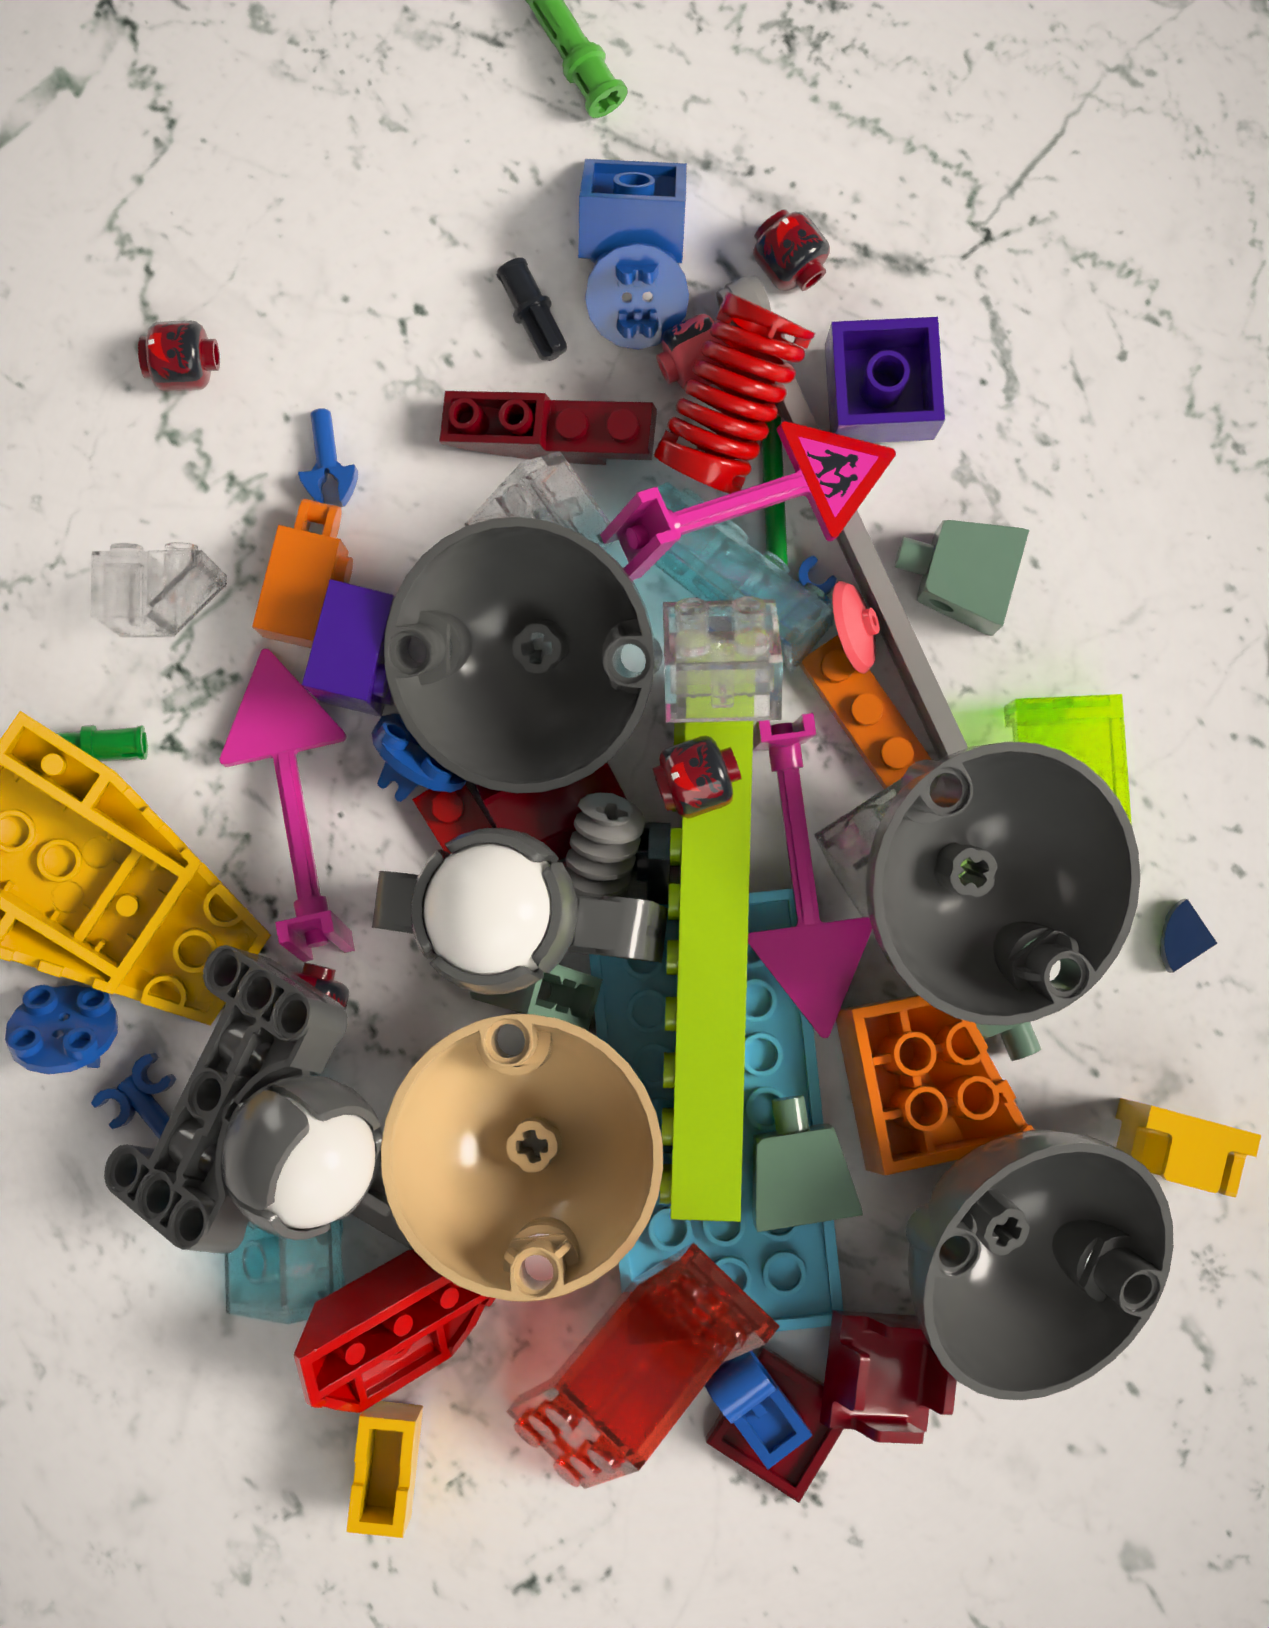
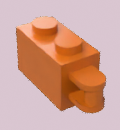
(300, 575)

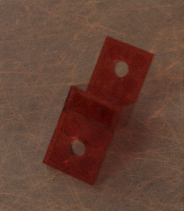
(640, 1369)

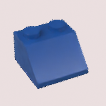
(631, 204)

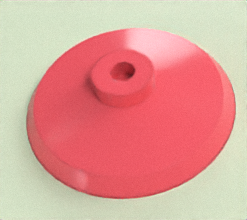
(855, 626)

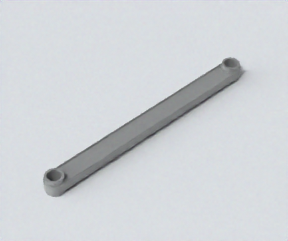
(873, 579)

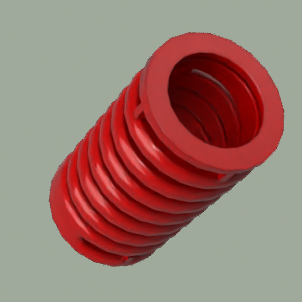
(749, 399)

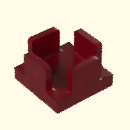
(883, 1378)

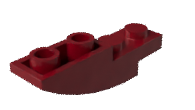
(534, 426)

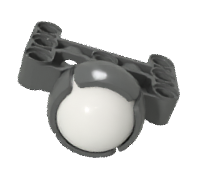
(509, 912)
(254, 1122)

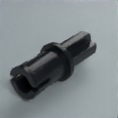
(532, 309)

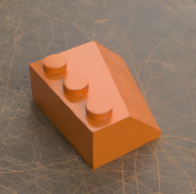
(921, 1085)

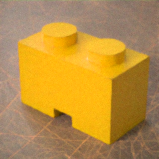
(385, 1469)

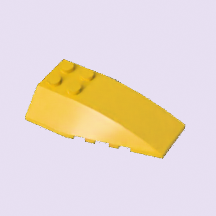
(103, 883)

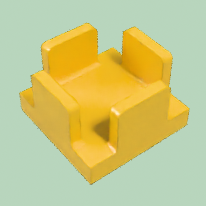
(1185, 1147)

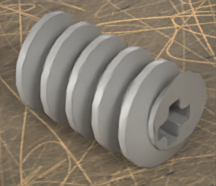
(604, 845)

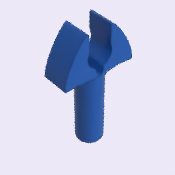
(327, 461)

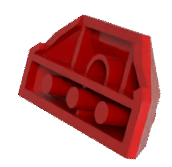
(382, 1333)

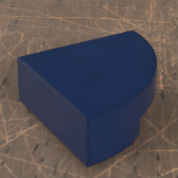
(1183, 936)

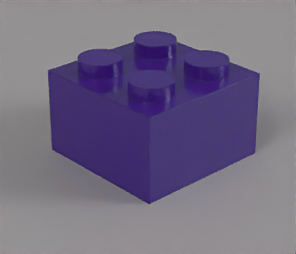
(885, 379)
(348, 650)

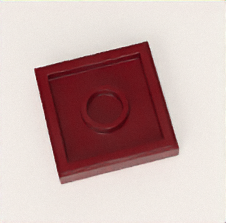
(797, 1469)

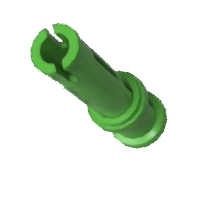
(581, 59)

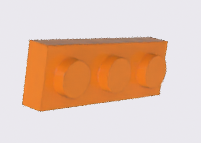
(863, 712)

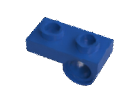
(757, 1408)

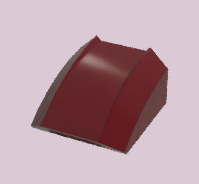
(549, 813)

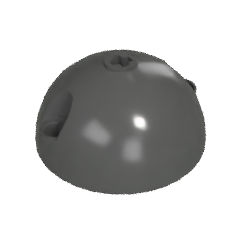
(496, 704)
(1043, 863)
(1006, 1257)

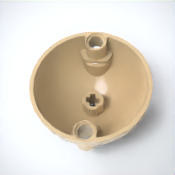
(474, 1192)

